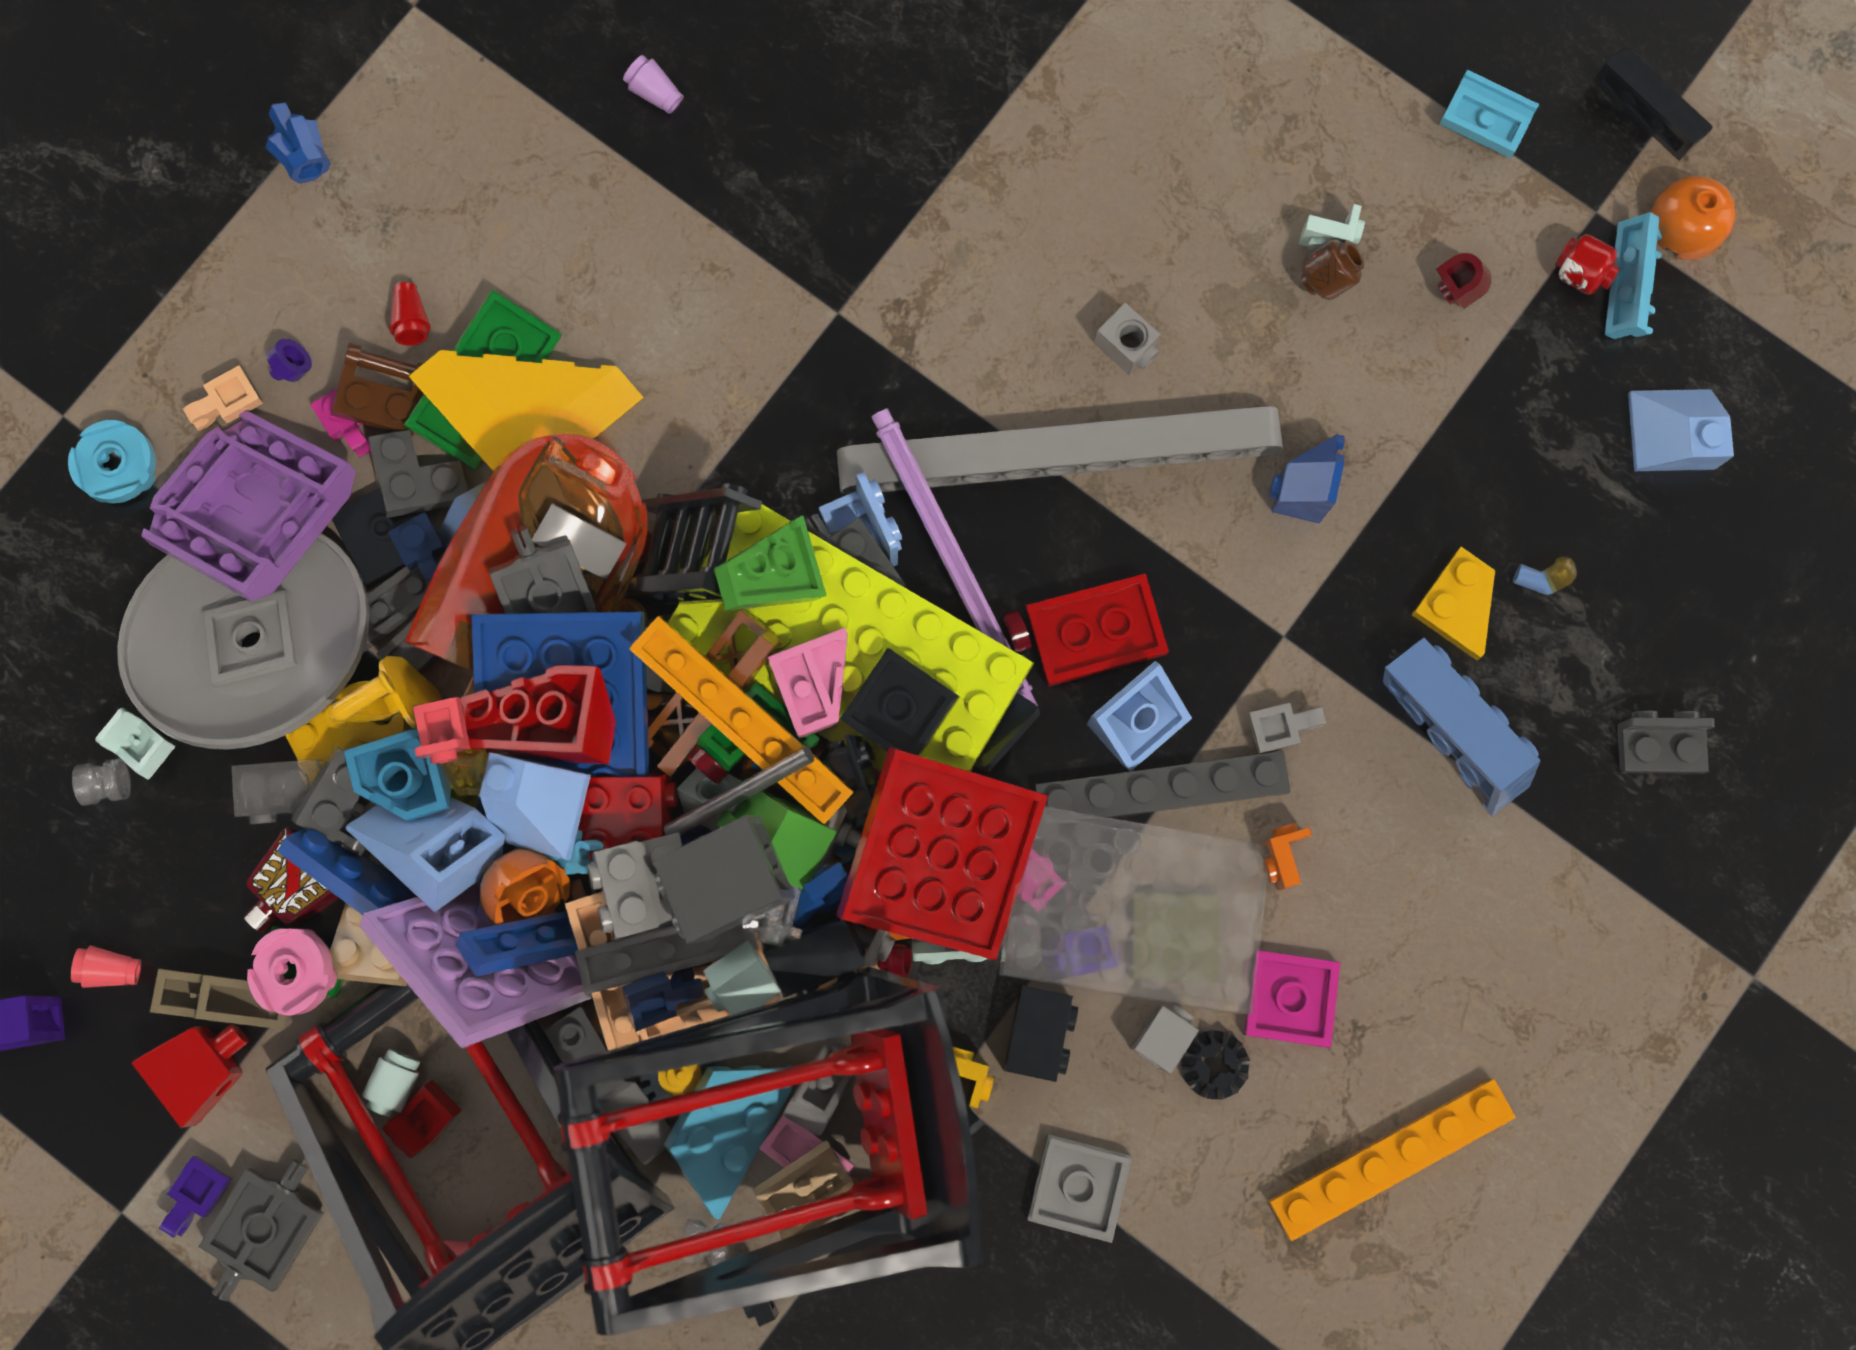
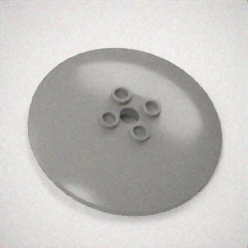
(203, 688)

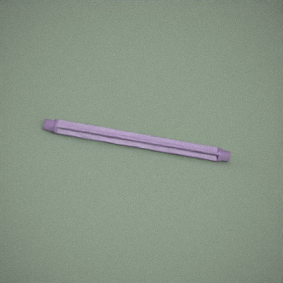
(940, 533)

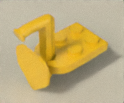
(361, 709)

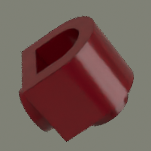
(1464, 279)

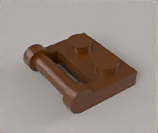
(371, 401)

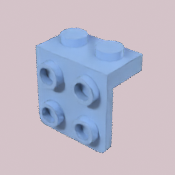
(866, 504)

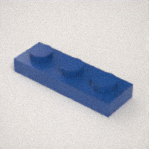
(517, 943)

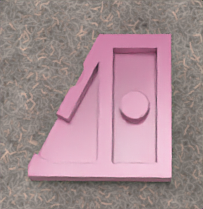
(812, 681)

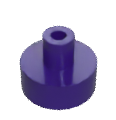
(288, 361)

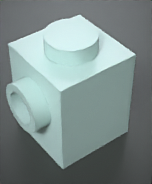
(740, 981)

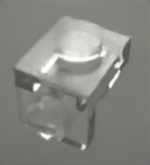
(777, 923)

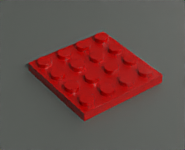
(941, 854)

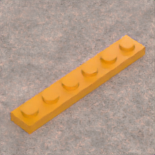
(738, 716)
(1391, 1159)

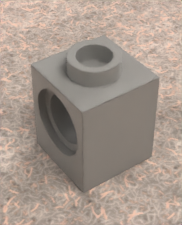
(1128, 323)
(1166, 1037)

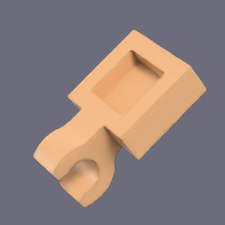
(227, 396)

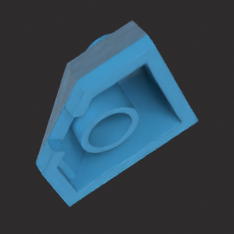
(396, 778)

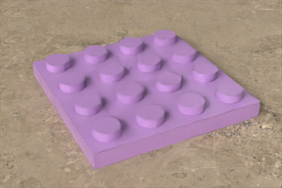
(467, 1005)

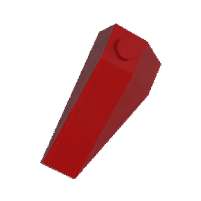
(545, 717)

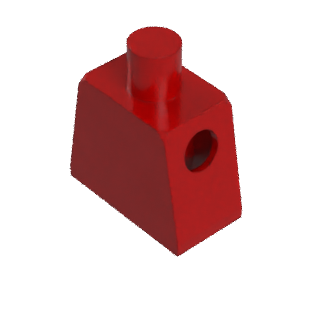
(193, 1071)

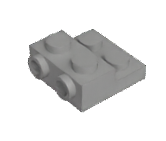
(629, 886)

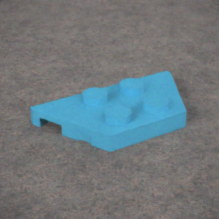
(722, 1140)

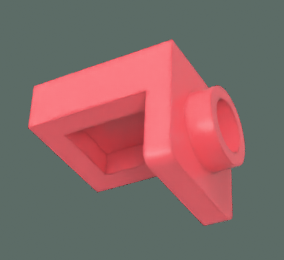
(441, 730)

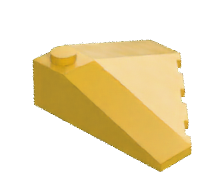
(509, 402)

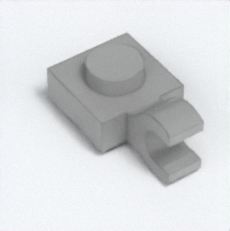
(1279, 728)

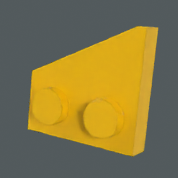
(1460, 603)

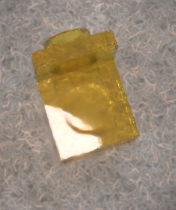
(467, 771)

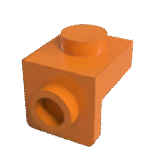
(1281, 864)

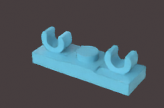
(1633, 286)

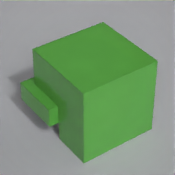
(794, 832)

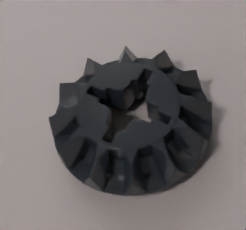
(1197, 1074)

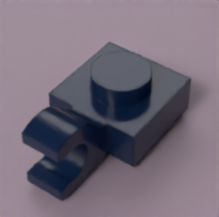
(418, 545)
(655, 997)

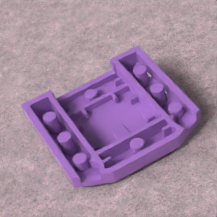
(248, 504)

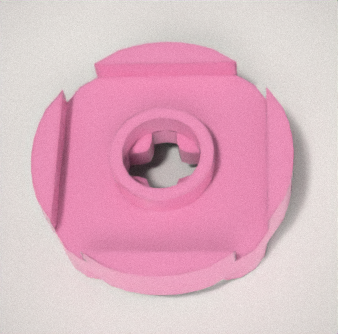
(313, 977)

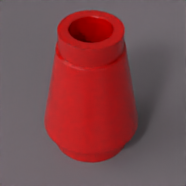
(408, 317)

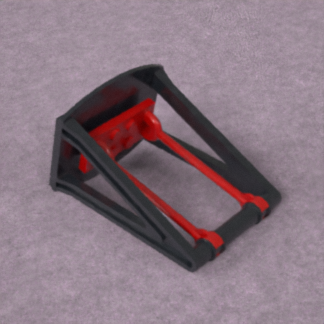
(911, 1132)
(505, 1271)

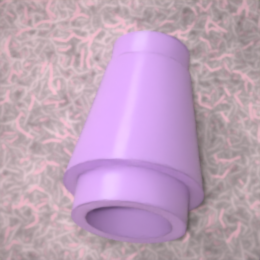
(652, 84)

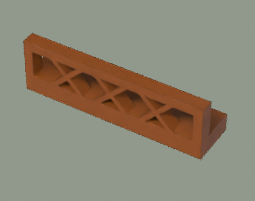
(741, 674)

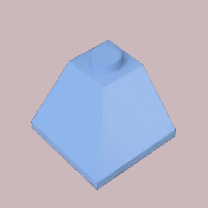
(1679, 430)
(534, 803)

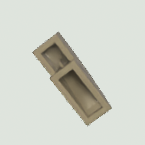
(210, 999)

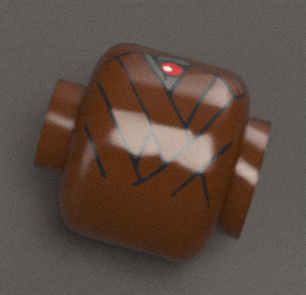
(1332, 269)

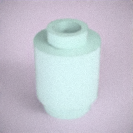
(391, 1082)

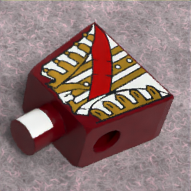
(284, 891)

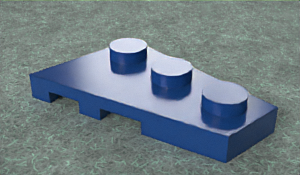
(347, 875)

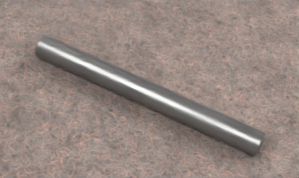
(740, 792)

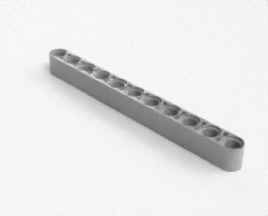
(1071, 449)

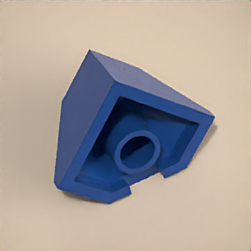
(1309, 482)

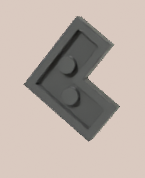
(404, 484)

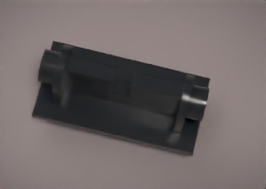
(856, 764)

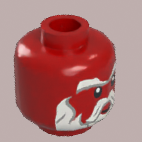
(1588, 264)

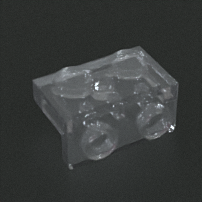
(271, 788)

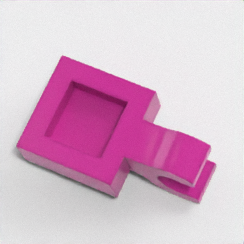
(339, 427)

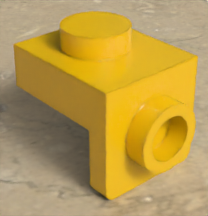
(977, 1072)

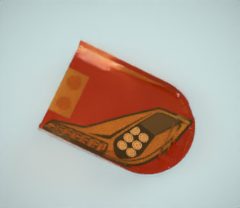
(547, 470)

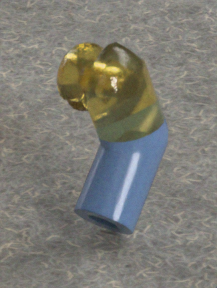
(1549, 580)

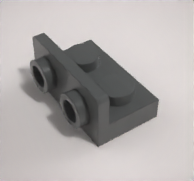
(1664, 744)

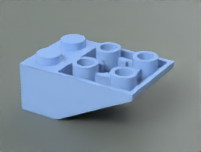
(434, 853)

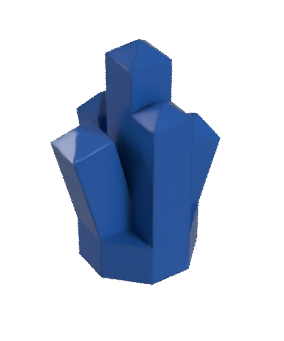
(297, 144)

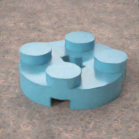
(131, 476)

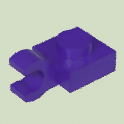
(196, 1192)

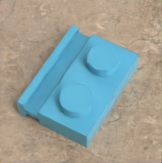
(1489, 114)

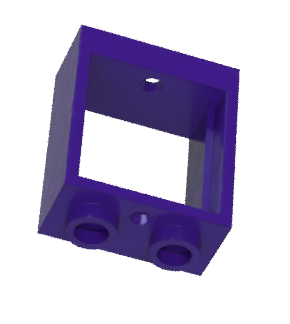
(30, 1021)

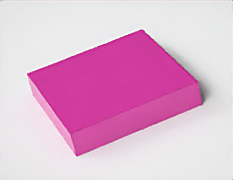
(1294, 999)

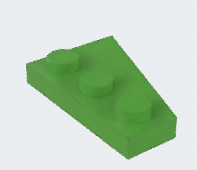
(772, 571)

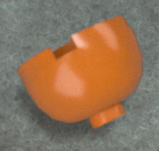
(1694, 216)
(521, 888)

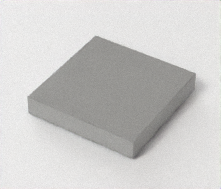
(1079, 1188)

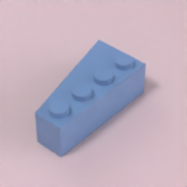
(1463, 724)

